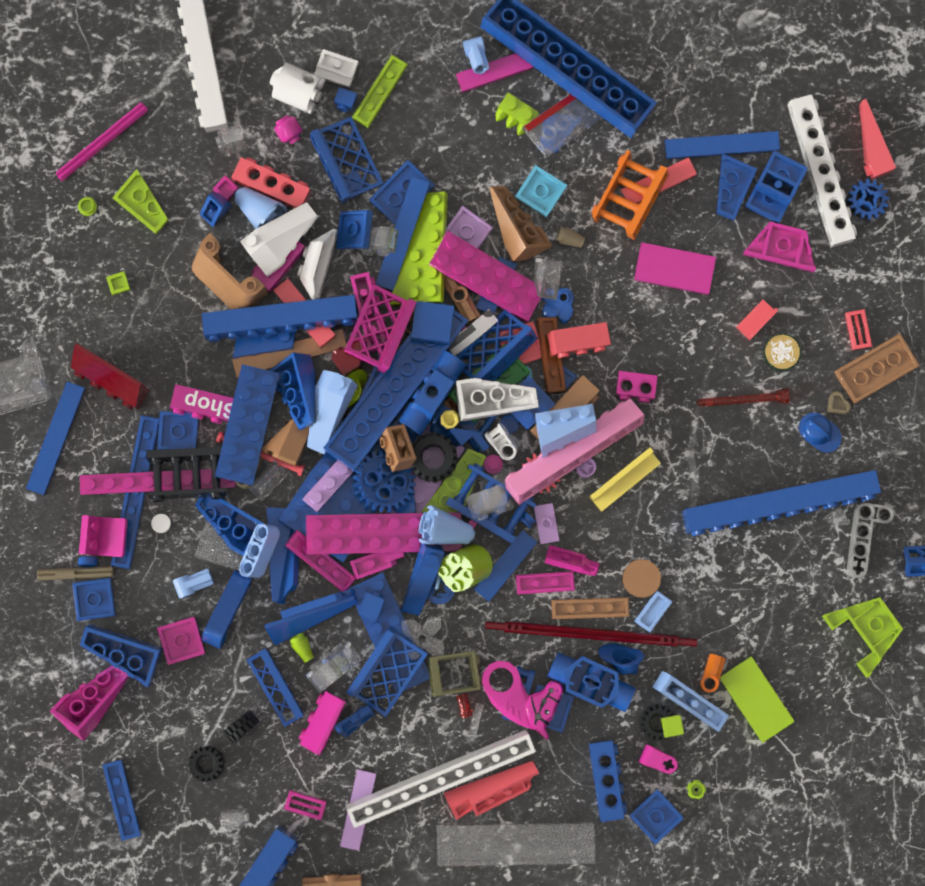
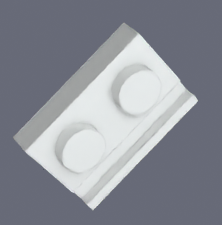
(336, 68)

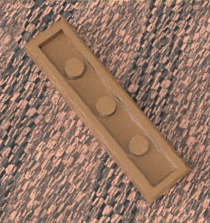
(590, 608)

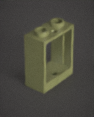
(434, 673)

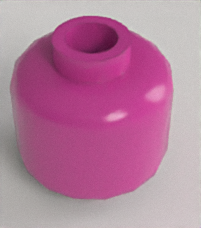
(288, 129)

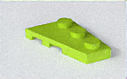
(141, 203)

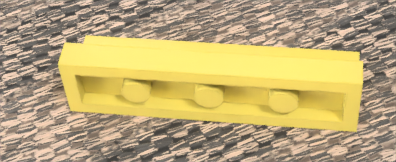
(625, 479)

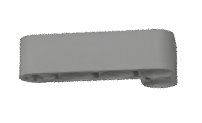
(865, 542)

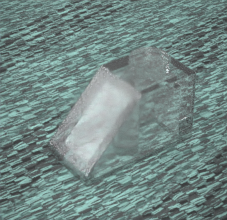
(547, 277)

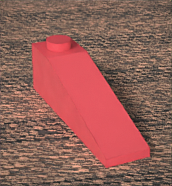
(875, 151)

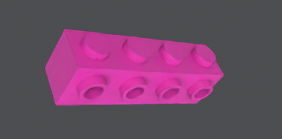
(361, 286)

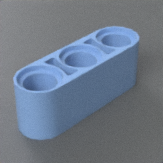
(259, 551)

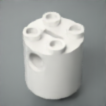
(297, 87)

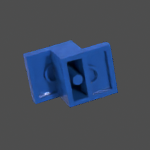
(776, 187)

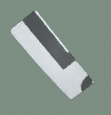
(473, 332)

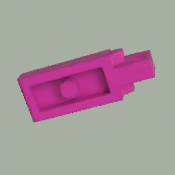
(571, 561)
(374, 563)

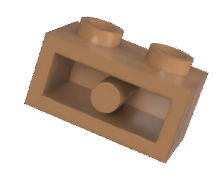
(397, 448)

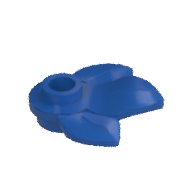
(559, 308)

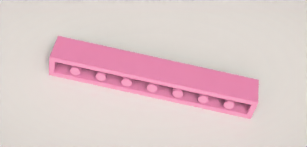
(545, 471)

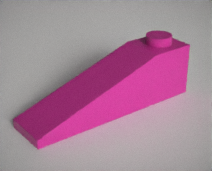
(87, 705)

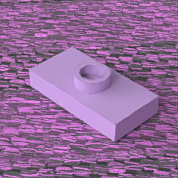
(546, 523)

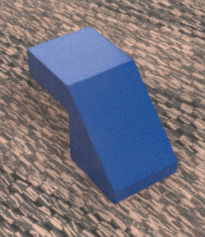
(460, 436)

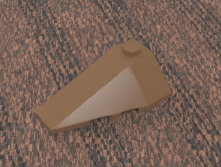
(518, 232)

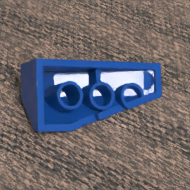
(297, 387)

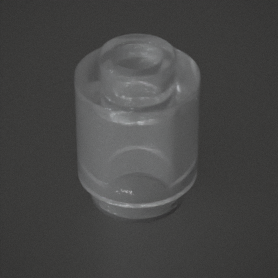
(234, 818)

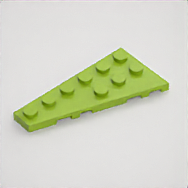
(417, 278)

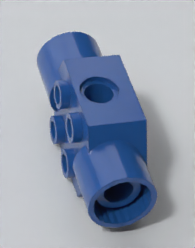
(442, 380)
(591, 681)

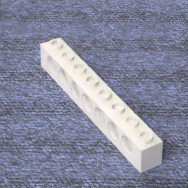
(810, 106)

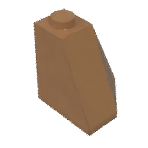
(288, 444)

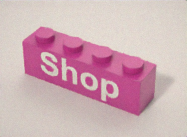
(201, 404)

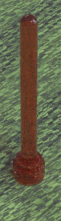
(780, 396)

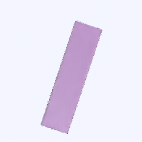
(362, 787)

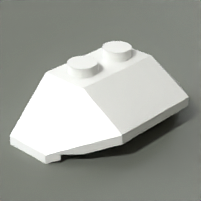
(316, 263)

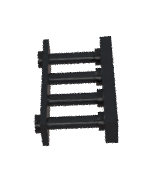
(176, 456)

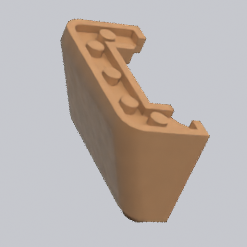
(210, 271)

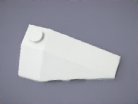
(275, 240)
(490, 398)

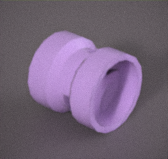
(586, 469)

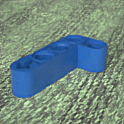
(226, 609)

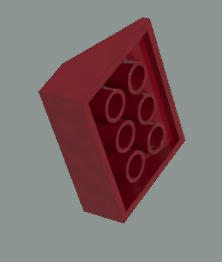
(108, 377)

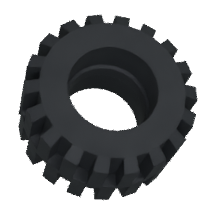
(446, 469)

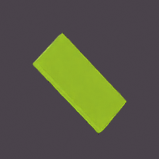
(756, 699)

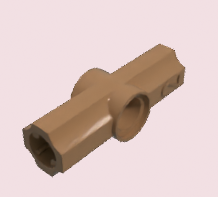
(464, 306)
(333, 880)

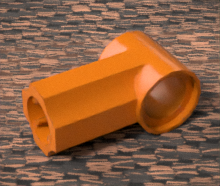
(712, 671)

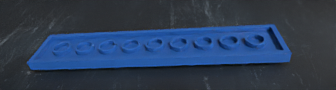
(387, 397)

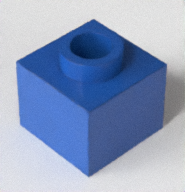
(345, 100)

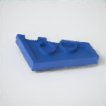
(263, 344)

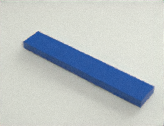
(721, 144)
(405, 225)
(55, 438)

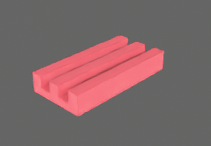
(851, 331)

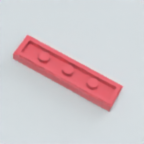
(677, 174)
(288, 293)

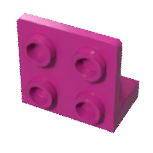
(103, 536)

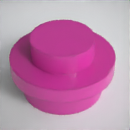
(493, 464)

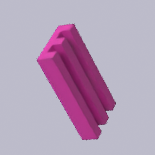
(321, 809)

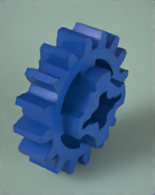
(865, 192)

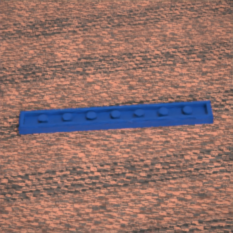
(134, 502)

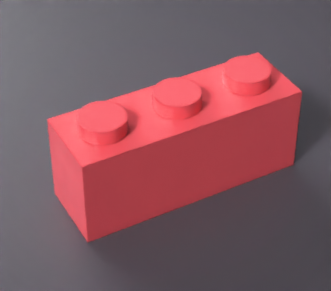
(579, 340)

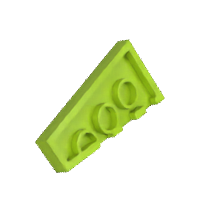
(454, 483)

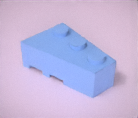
(564, 426)

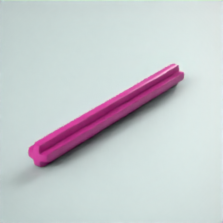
(101, 141)

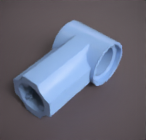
(475, 50)
(188, 584)

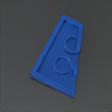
(733, 185)

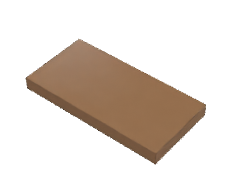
(876, 368)

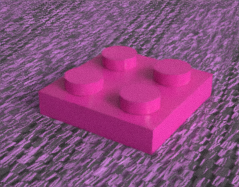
(181, 640)

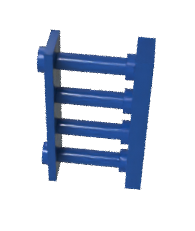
(488, 523)

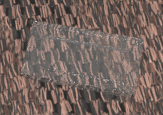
(475, 722)

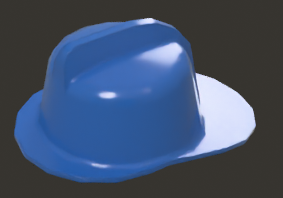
(820, 432)
(624, 659)

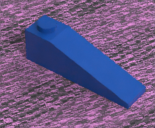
(422, 577)

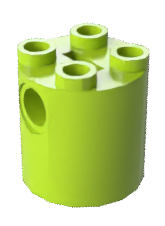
(466, 567)

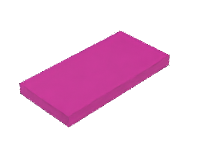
(674, 268)

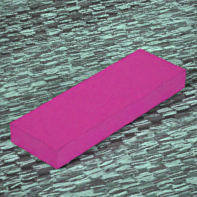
(545, 582)

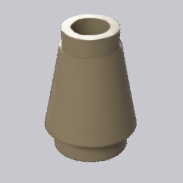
(569, 237)

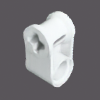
(501, 440)

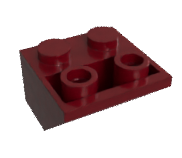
(346, 362)

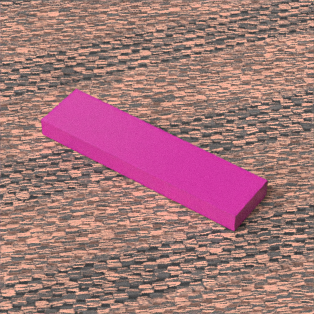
(497, 70)
(321, 563)

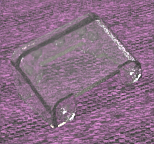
(23, 380)

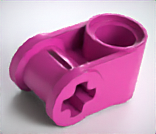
(654, 759)

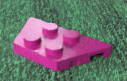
(782, 246)

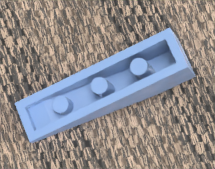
(690, 701)

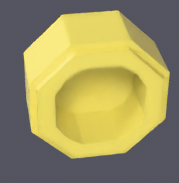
(449, 419)

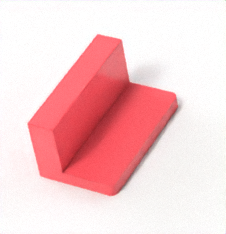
(756, 319)

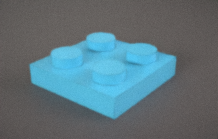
(541, 191)

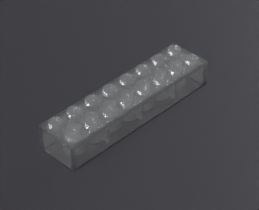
(515, 844)

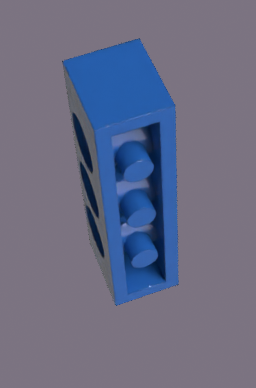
(606, 811)

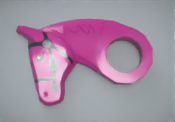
(527, 710)

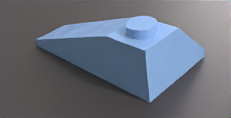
(332, 398)

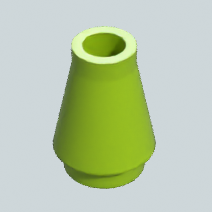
(302, 647)

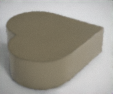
(837, 404)

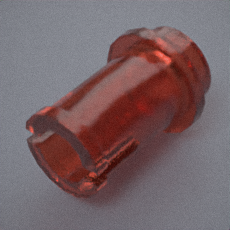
(464, 706)

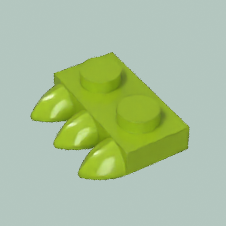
(516, 111)

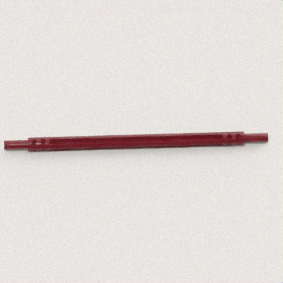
(588, 633)

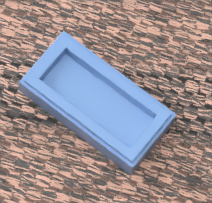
(653, 611)

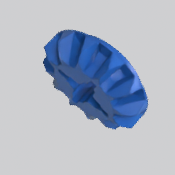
(441, 597)

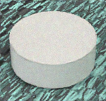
(161, 523)

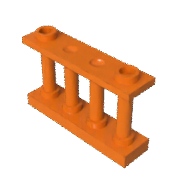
(641, 209)

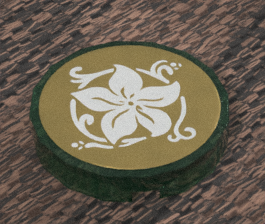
(782, 352)

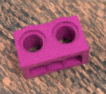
(636, 381)

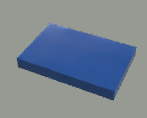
(391, 194)

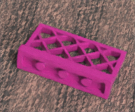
(396, 330)

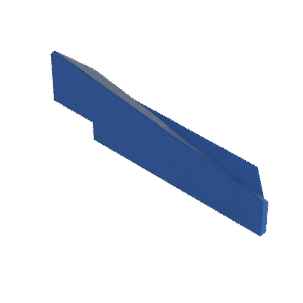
(283, 561)
(309, 614)

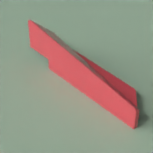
(491, 790)

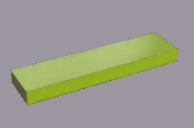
(380, 91)

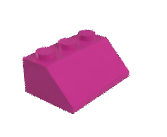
(322, 722)

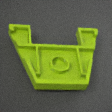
(875, 626)

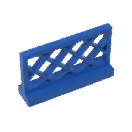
(331, 167)
(504, 356)
(371, 666)

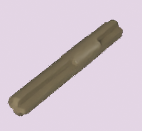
(75, 573)

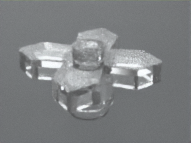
(429, 629)

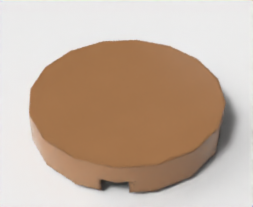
(641, 578)

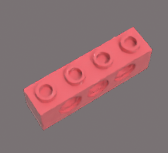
(247, 166)

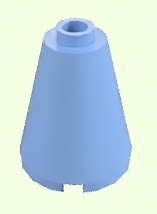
(258, 207)
(443, 528)

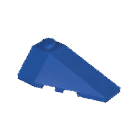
(229, 522)

